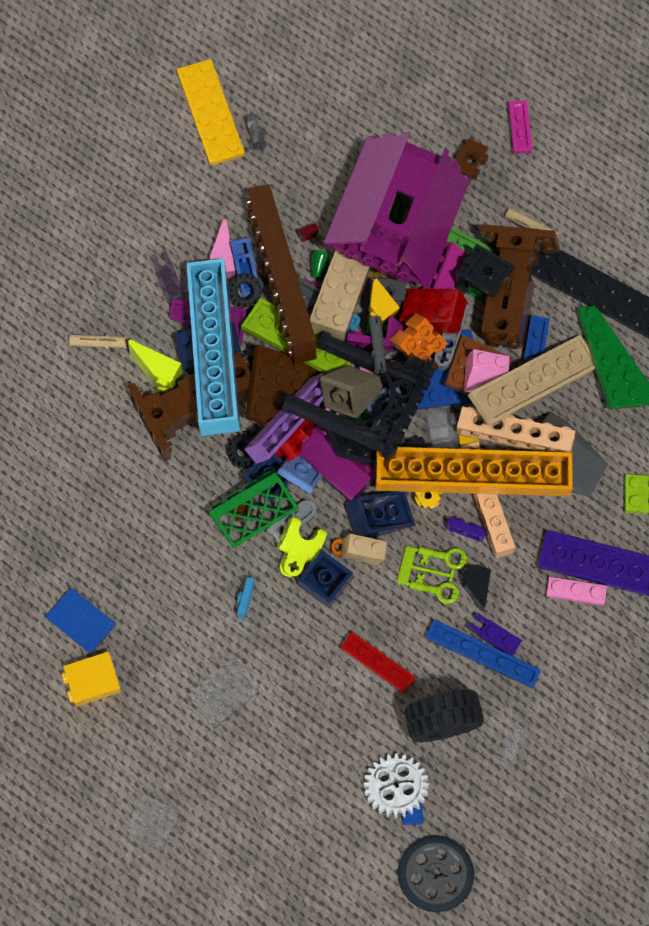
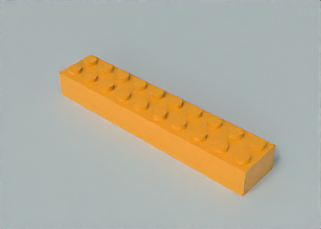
(475, 471)

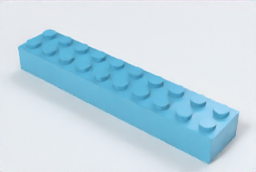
(213, 347)

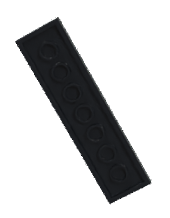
(594, 289)

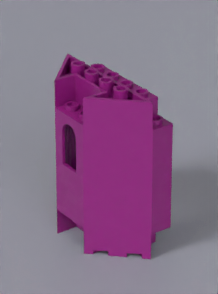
(362, 220)

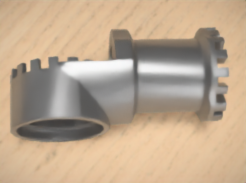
(257, 133)

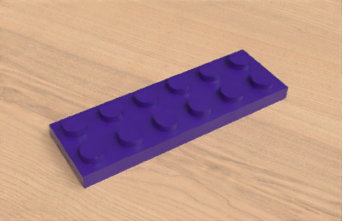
(595, 562)

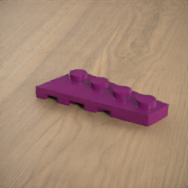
(181, 313)

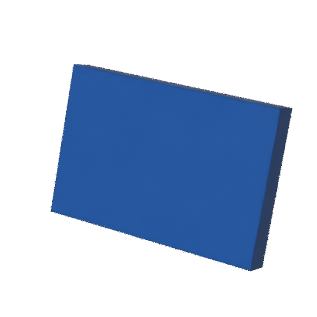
(80, 621)

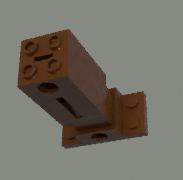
(509, 311)
(178, 407)

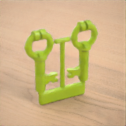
(407, 565)

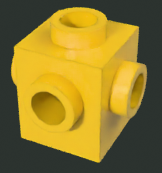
(431, 502)

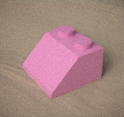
(483, 368)

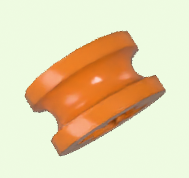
(334, 547)

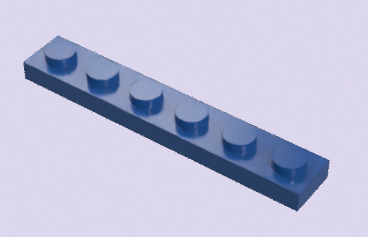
(483, 654)

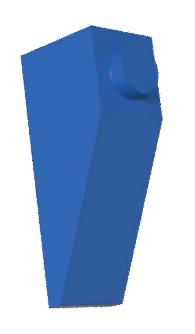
(243, 261)

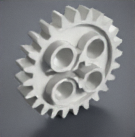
(391, 769)

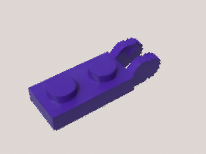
(495, 635)

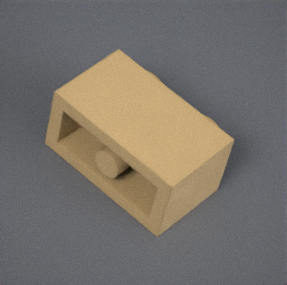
(363, 549)

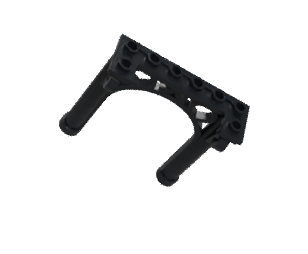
(378, 432)

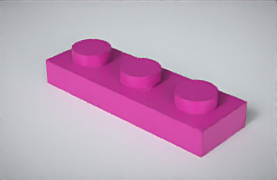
(520, 127)

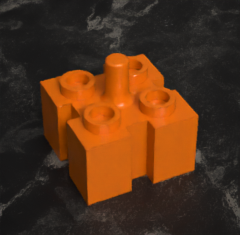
(418, 339)

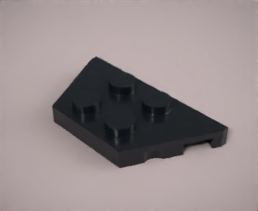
(350, 449)

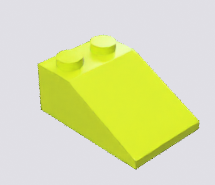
(159, 369)

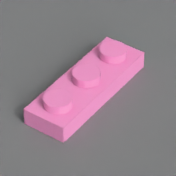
(576, 591)

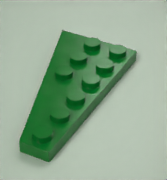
(617, 372)

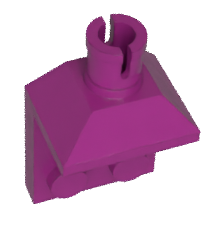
(365, 342)

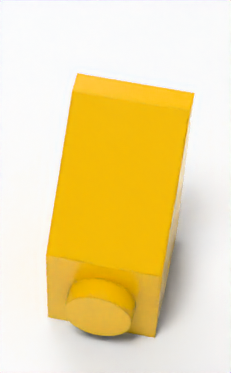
(381, 302)

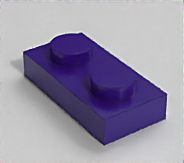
(471, 531)

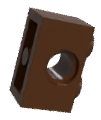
(472, 151)

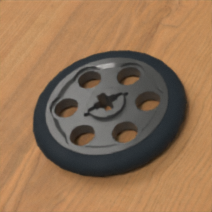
(443, 900)

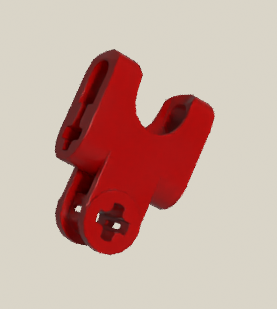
(293, 445)

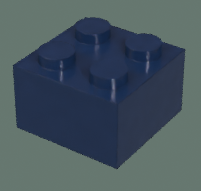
(261, 468)
(325, 579)

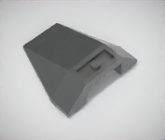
(586, 462)

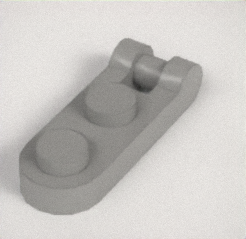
(305, 513)

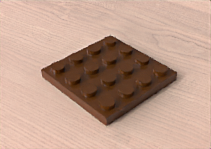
(271, 381)

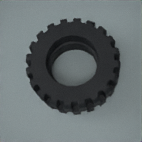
(444, 715)

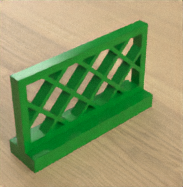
(248, 492)

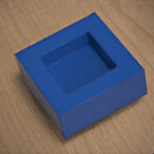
(415, 818)

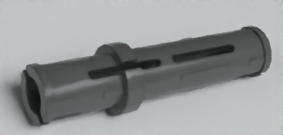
(378, 346)

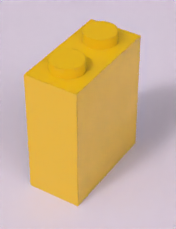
(91, 679)

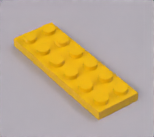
(210, 112)

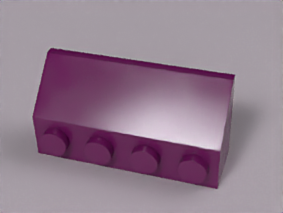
(346, 475)

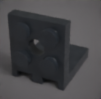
(473, 270)

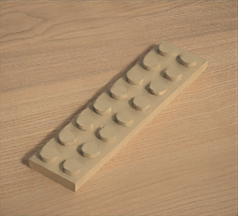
(533, 380)

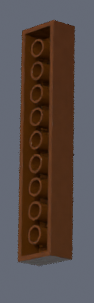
(281, 274)

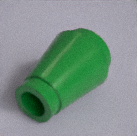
(318, 263)

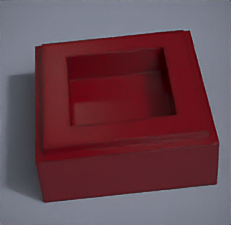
(308, 232)

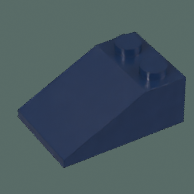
(185, 348)
(380, 514)

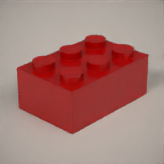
(439, 306)

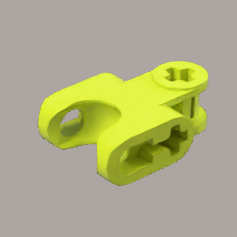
(297, 549)

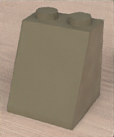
(350, 390)

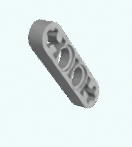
(454, 338)

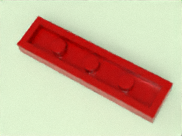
(377, 662)

